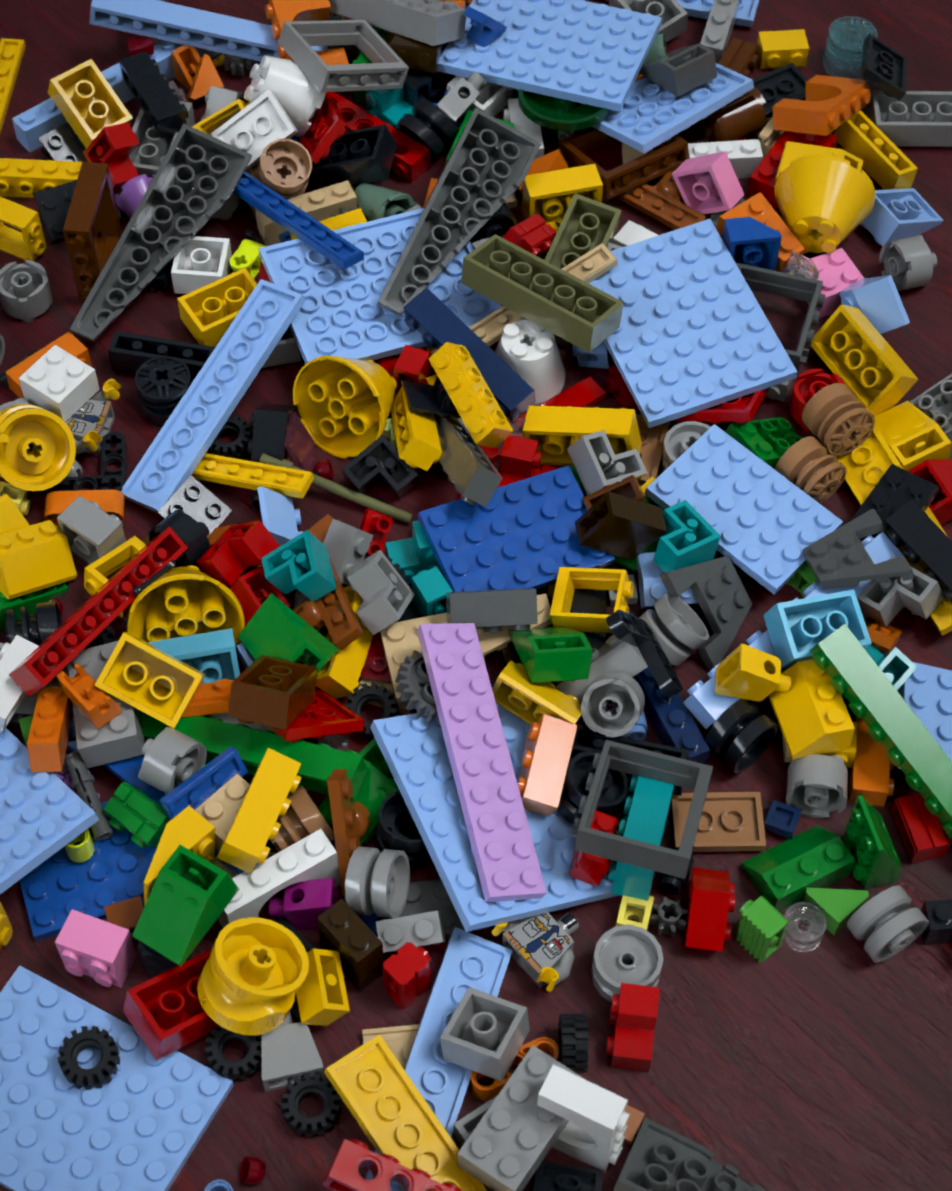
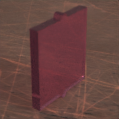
(299, 442)

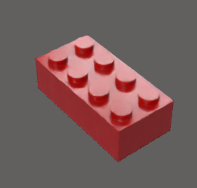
(764, 175)

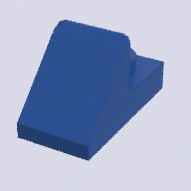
(483, 28)

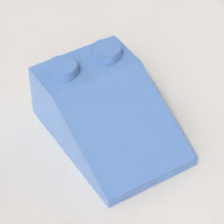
(899, 215)

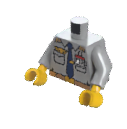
(94, 419)
(541, 946)

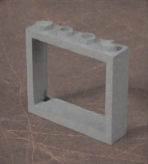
(384, 72)

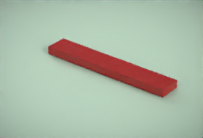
(580, 395)

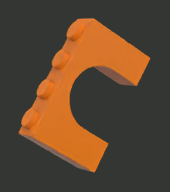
(302, 10)
(827, 105)

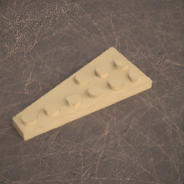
(402, 637)

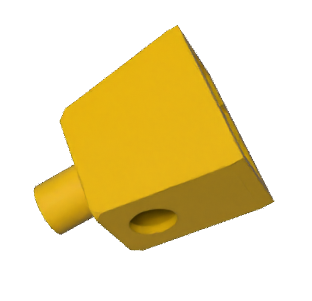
(750, 675)

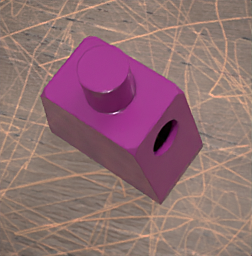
(305, 902)

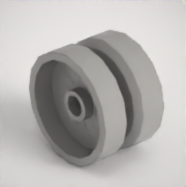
(679, 439)
(676, 627)
(377, 882)
(887, 923)
(626, 956)

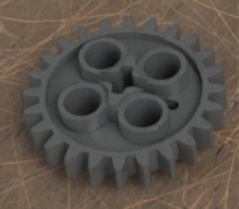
(416, 687)

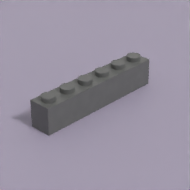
(466, 463)

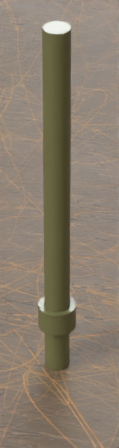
(345, 492)

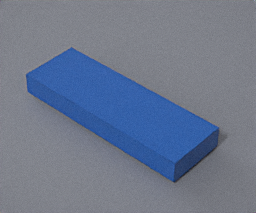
(204, 782)

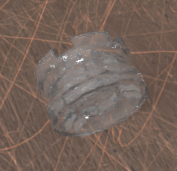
(812, 919)

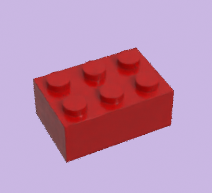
(168, 1008)

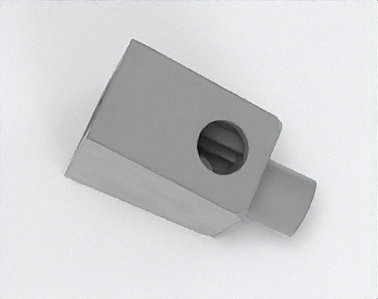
(453, 104)
(288, 1054)

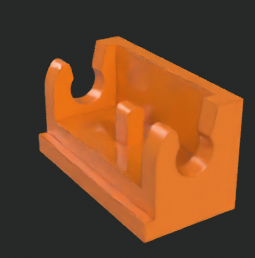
(88, 698)

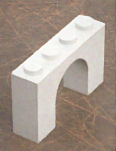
(303, 861)
(594, 1118)

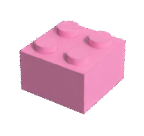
(708, 183)
(837, 273)
(96, 949)

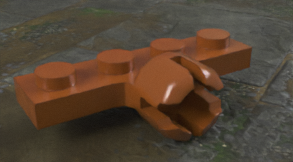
(662, 203)
(334, 613)
(348, 820)

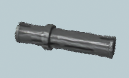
(76, 765)

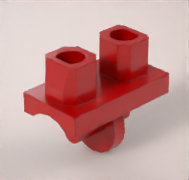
(378, 526)

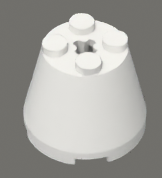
(291, 88)
(534, 357)

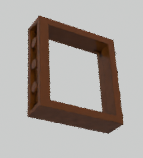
(631, 174)
(95, 208)

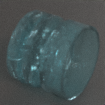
(845, 46)

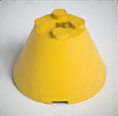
(823, 200)
(343, 403)
(184, 605)

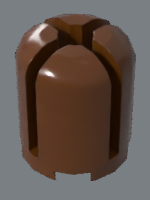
(737, 119)

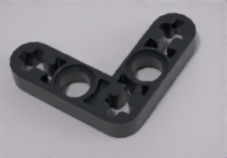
(107, 478)
(639, 633)

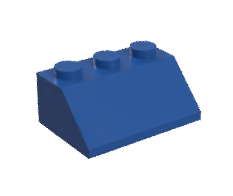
(751, 242)

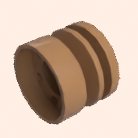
(287, 159)
(838, 419)
(812, 469)
(300, 821)

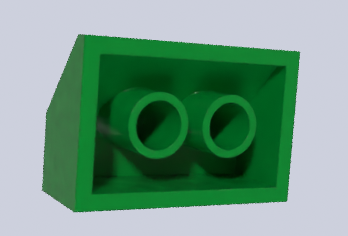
(807, 860)

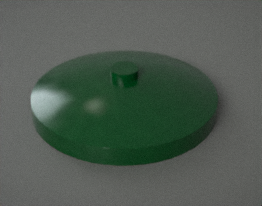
(559, 113)

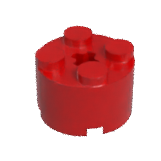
(805, 387)

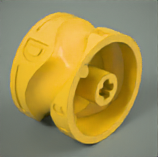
(51, 451)
(252, 976)

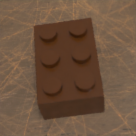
(272, 692)

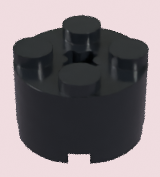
(190, 531)

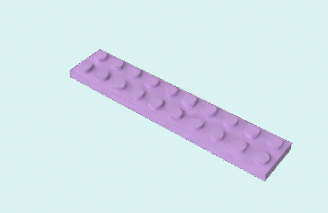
(481, 763)

